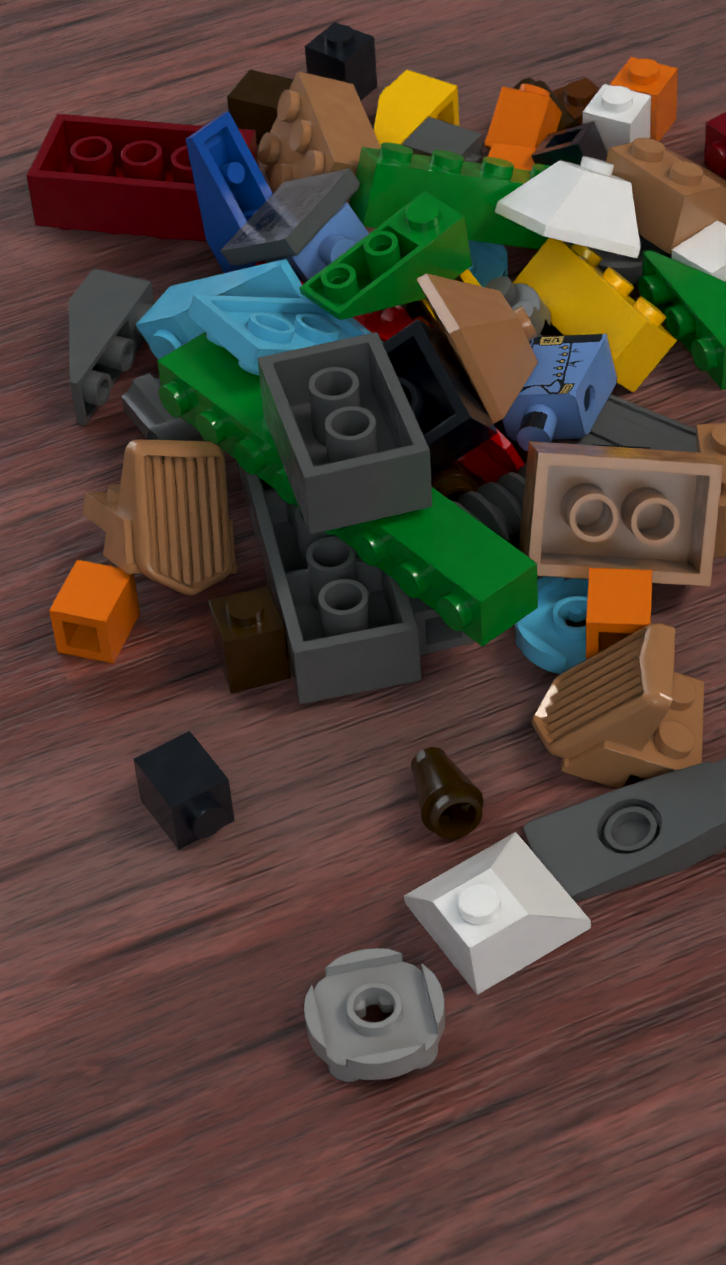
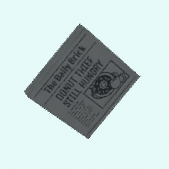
(291, 217)

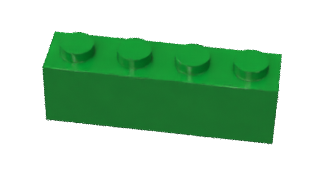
(396, 176)

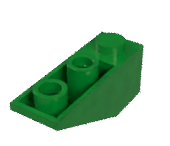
(386, 263)
(692, 307)

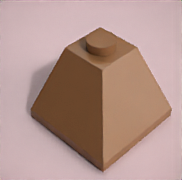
(485, 337)

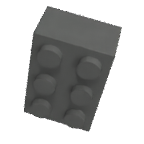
(345, 433)

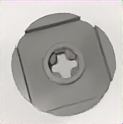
(382, 1048)

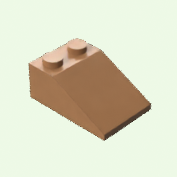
(669, 192)

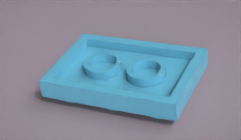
(267, 325)

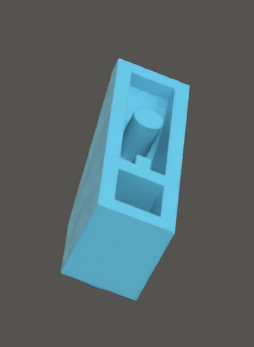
(167, 323)

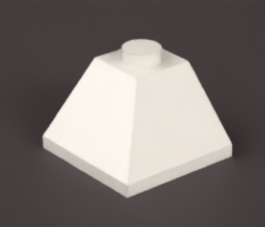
(577, 206)
(497, 912)

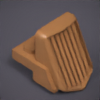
(168, 515)
(624, 712)

